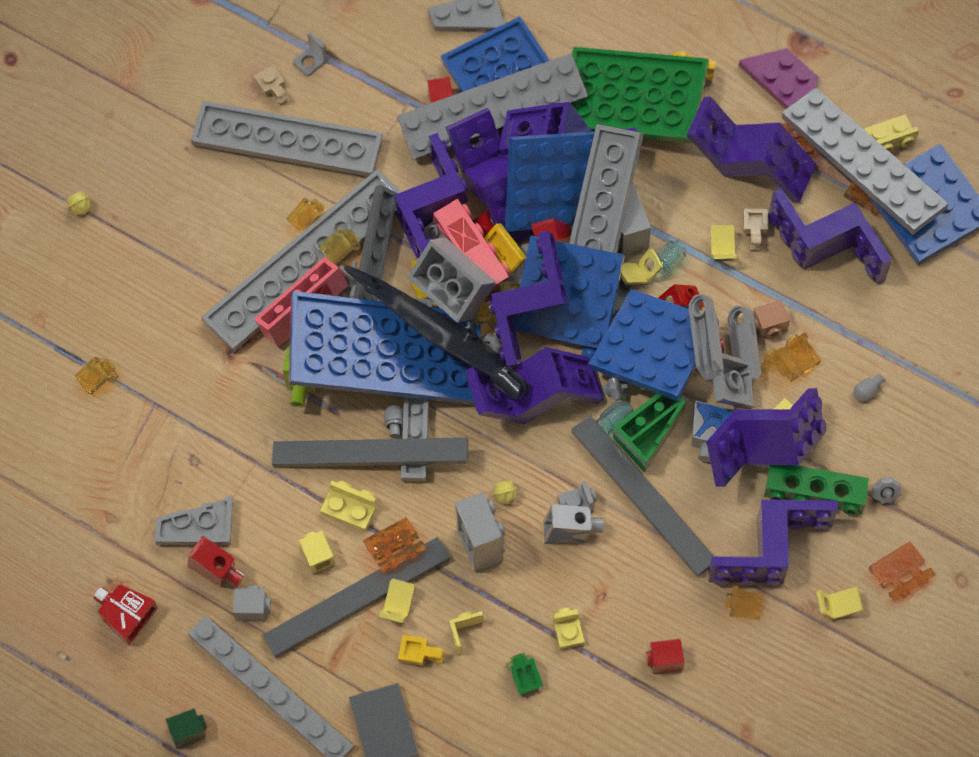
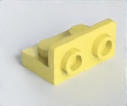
(894, 133)
(349, 505)

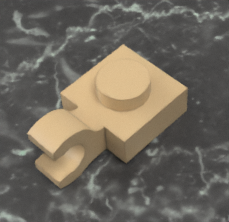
(271, 83)
(755, 223)

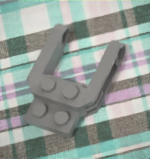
(733, 373)

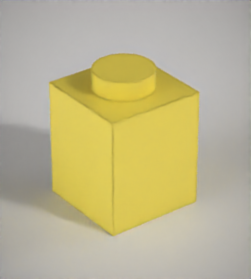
(316, 551)

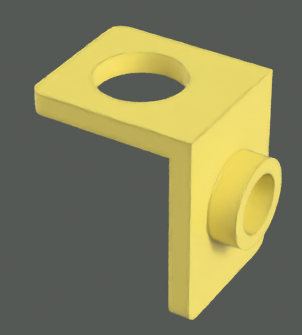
(722, 242)
(638, 273)
(398, 601)
(840, 603)
(464, 620)

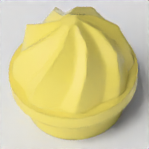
(79, 203)
(504, 491)

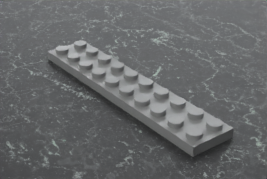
(234, 315)

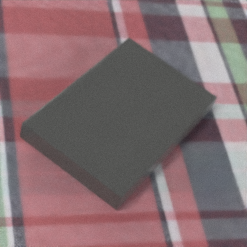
(383, 723)

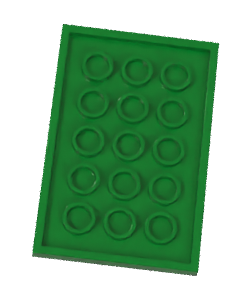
(640, 91)

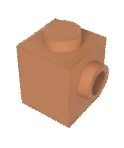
(771, 319)

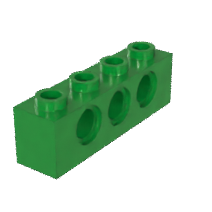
(828, 481)

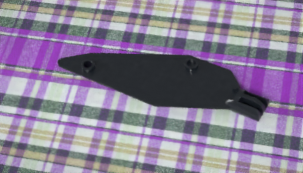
(445, 334)

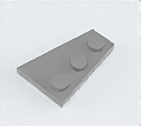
(466, 15)
(188, 526)

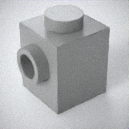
(251, 604)

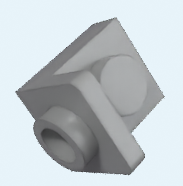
(581, 496)

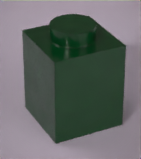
(186, 728)

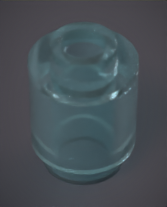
(671, 256)
(614, 415)

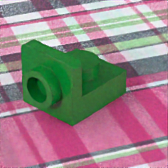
(524, 673)

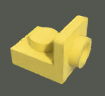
(568, 628)

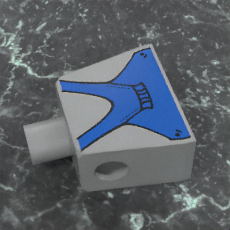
(706, 421)
(570, 524)

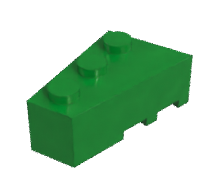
(648, 428)

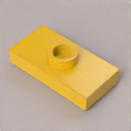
(506, 248)

